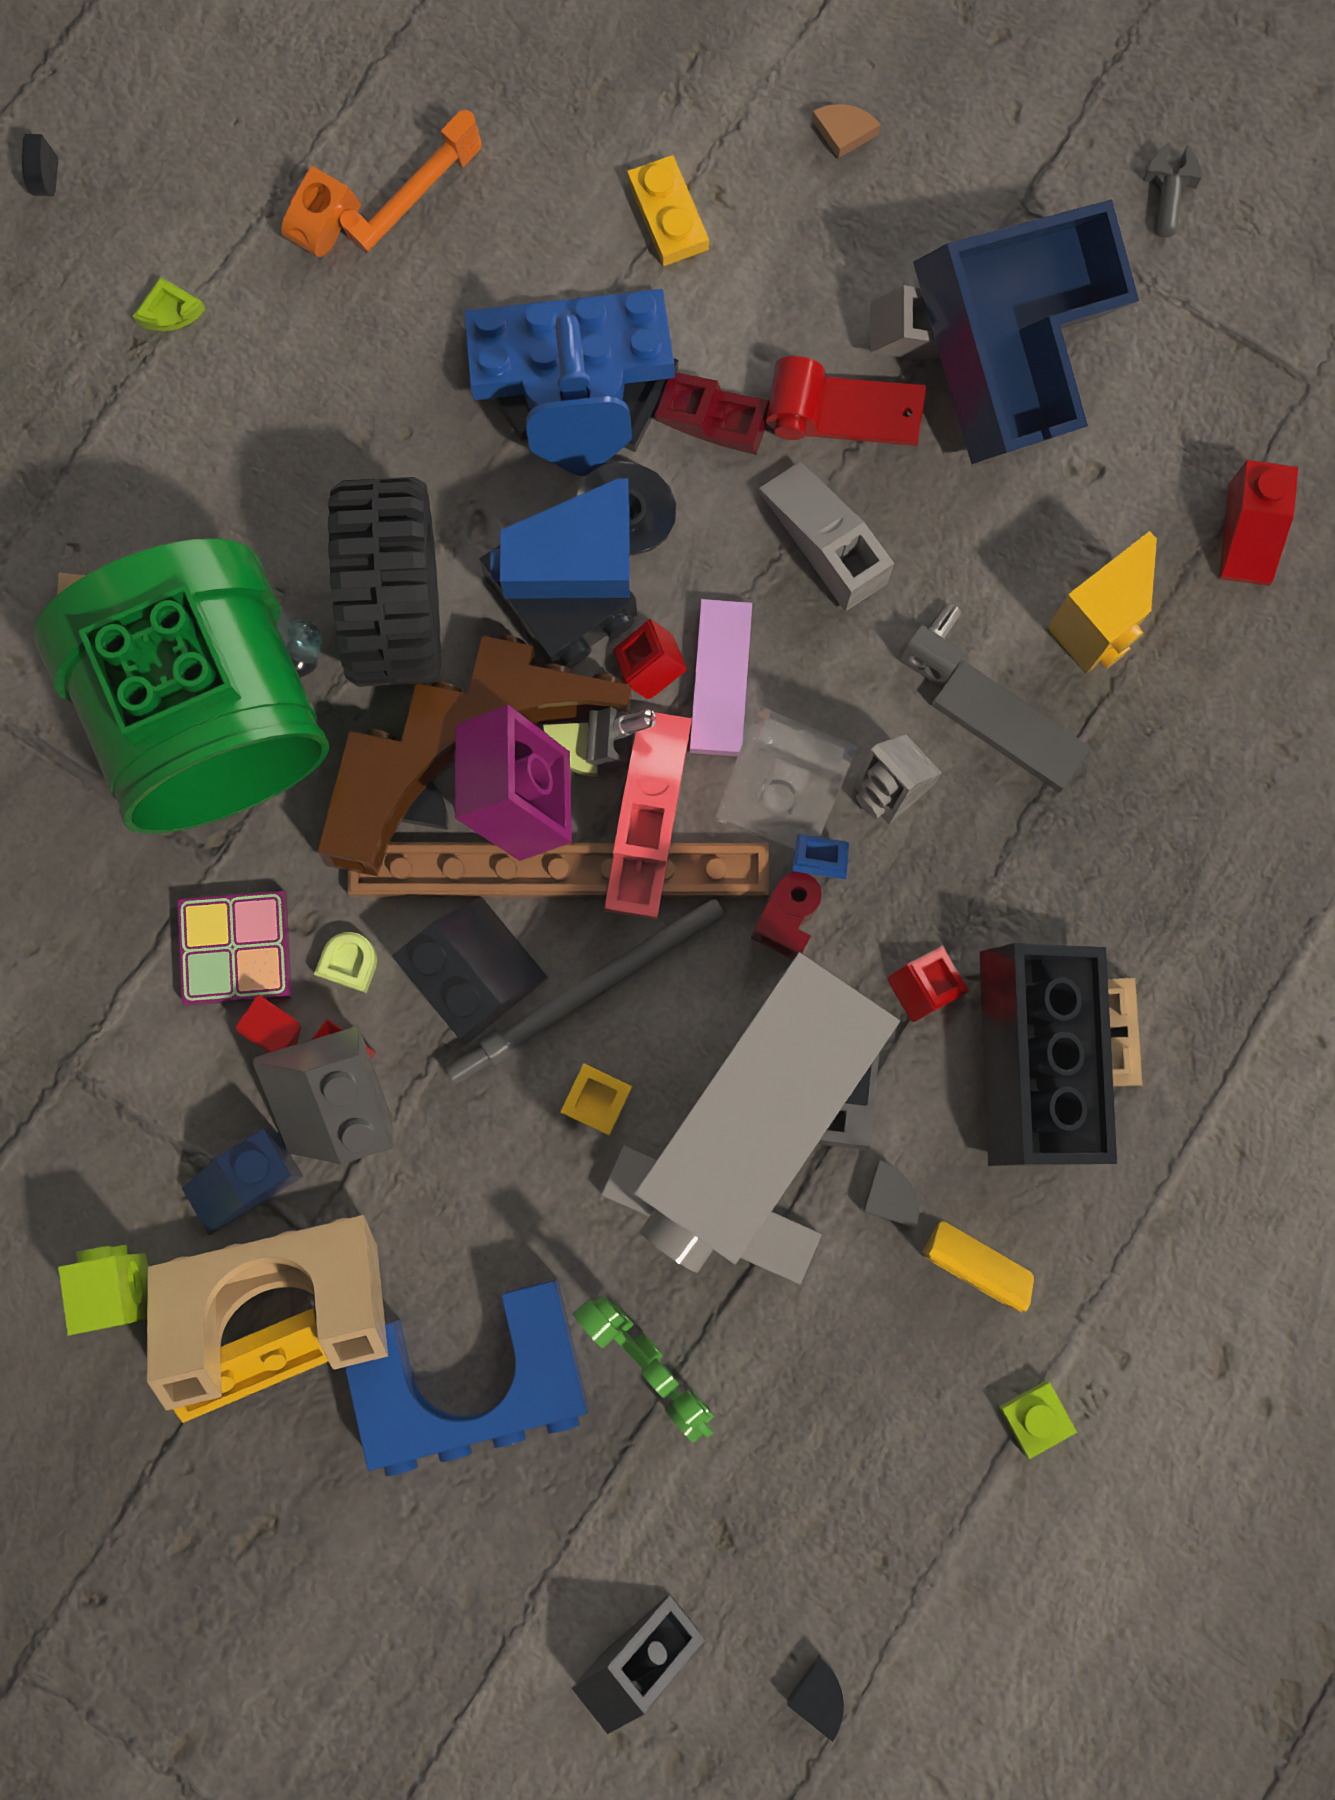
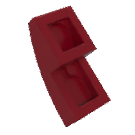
(716, 416)

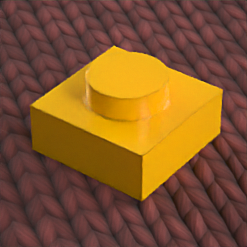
(596, 1099)

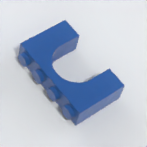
(546, 1390)

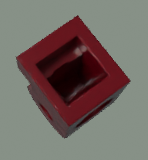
(790, 906)

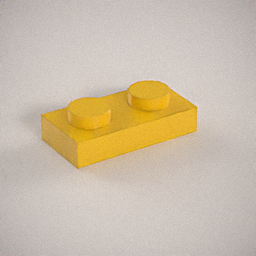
(668, 210)

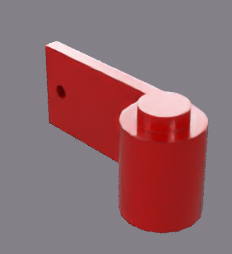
(842, 408)

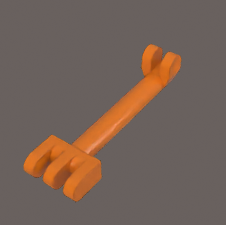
(459, 146)

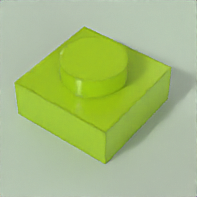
(1037, 1419)

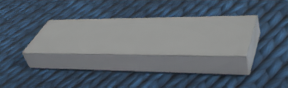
(777, 1247)

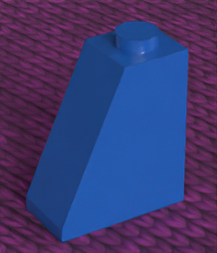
(569, 549)

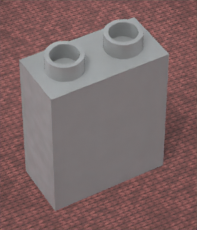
(762, 1115)

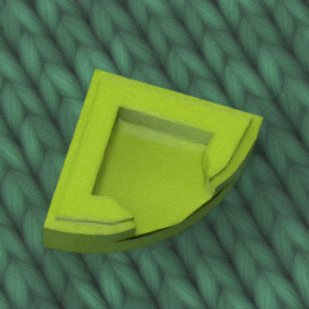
(168, 308)

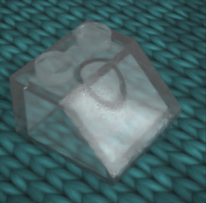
(784, 780)

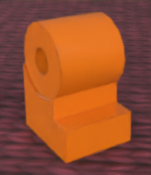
(316, 212)

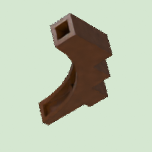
(385, 775)

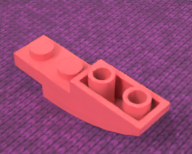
(648, 817)

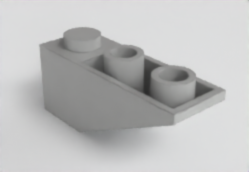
(829, 535)
(894, 778)

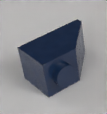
(241, 1179)

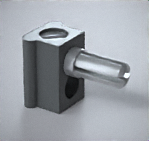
(930, 651)
(612, 734)

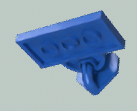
(571, 368)

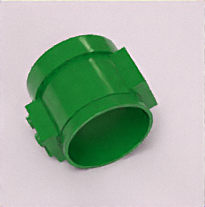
(182, 683)

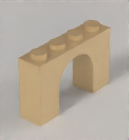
(199, 1294)

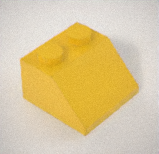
(1106, 610)

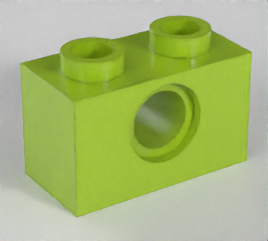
(104, 1289)

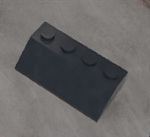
(1047, 1055)

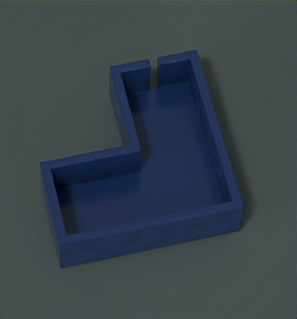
(1001, 315)

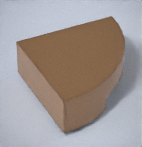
(845, 127)

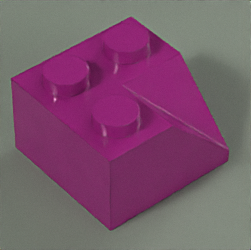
(512, 783)

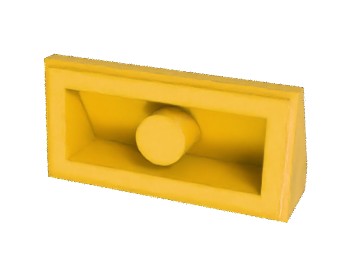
(980, 1266)

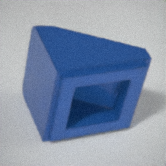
(820, 856)

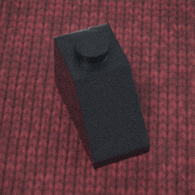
(638, 1666)

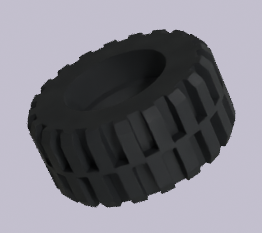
(384, 581)

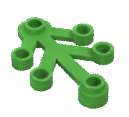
(607, 1321)

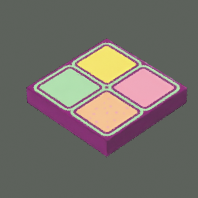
(234, 948)

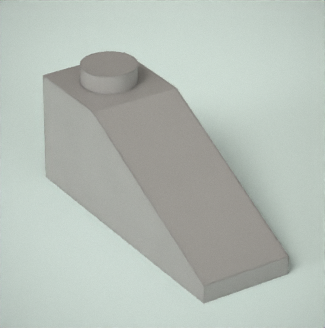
(902, 325)

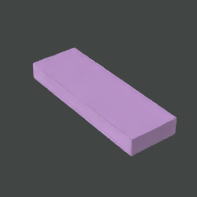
(721, 677)

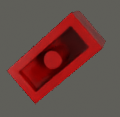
(1257, 521)

